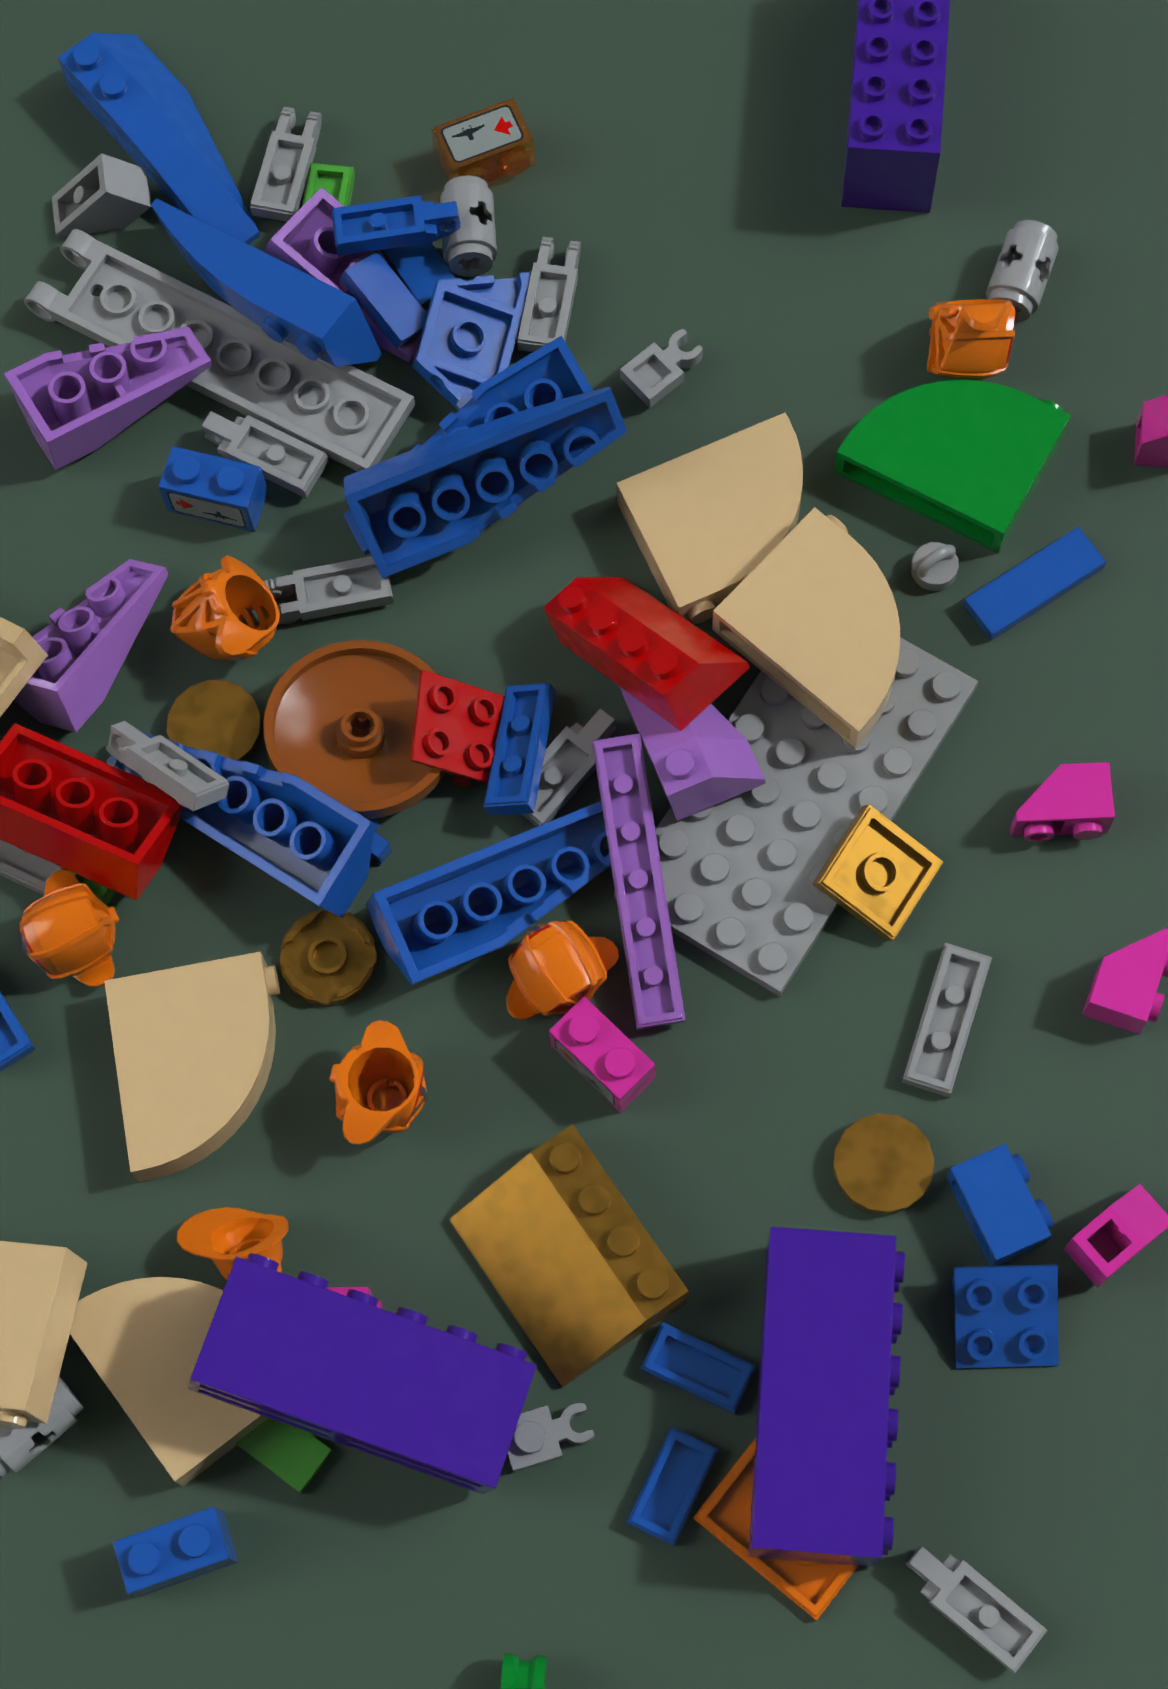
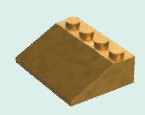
(569, 1256)

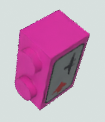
(602, 1054)

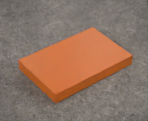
(728, 1519)

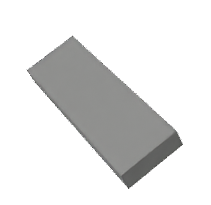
(946, 1020)

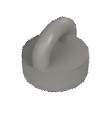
(935, 566)

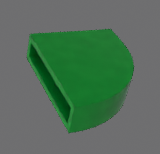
(956, 454)

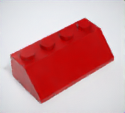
(643, 646)
(83, 812)

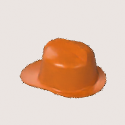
(231, 1233)

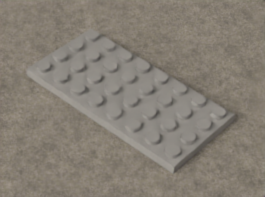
(747, 865)

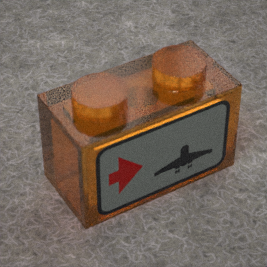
(485, 143)

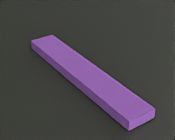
(638, 882)

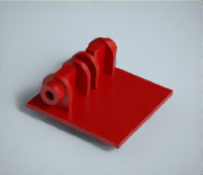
(455, 728)

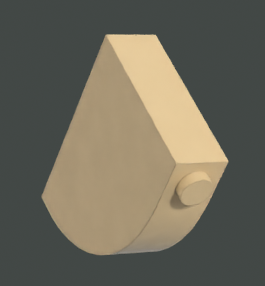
(715, 513)
(819, 625)
(190, 1057)
(36, 1318)
(144, 1348)

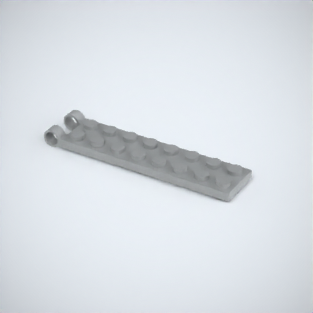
(320, 404)

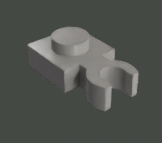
(658, 371)
(539, 1436)

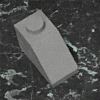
(101, 197)

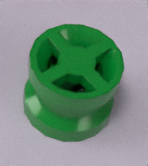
(523, 1673)

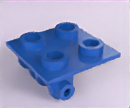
(1005, 1316)

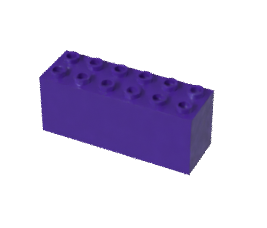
(896, 104)
(363, 1374)
(826, 1397)

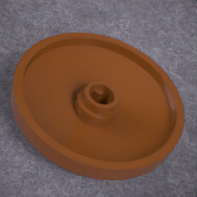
(348, 726)

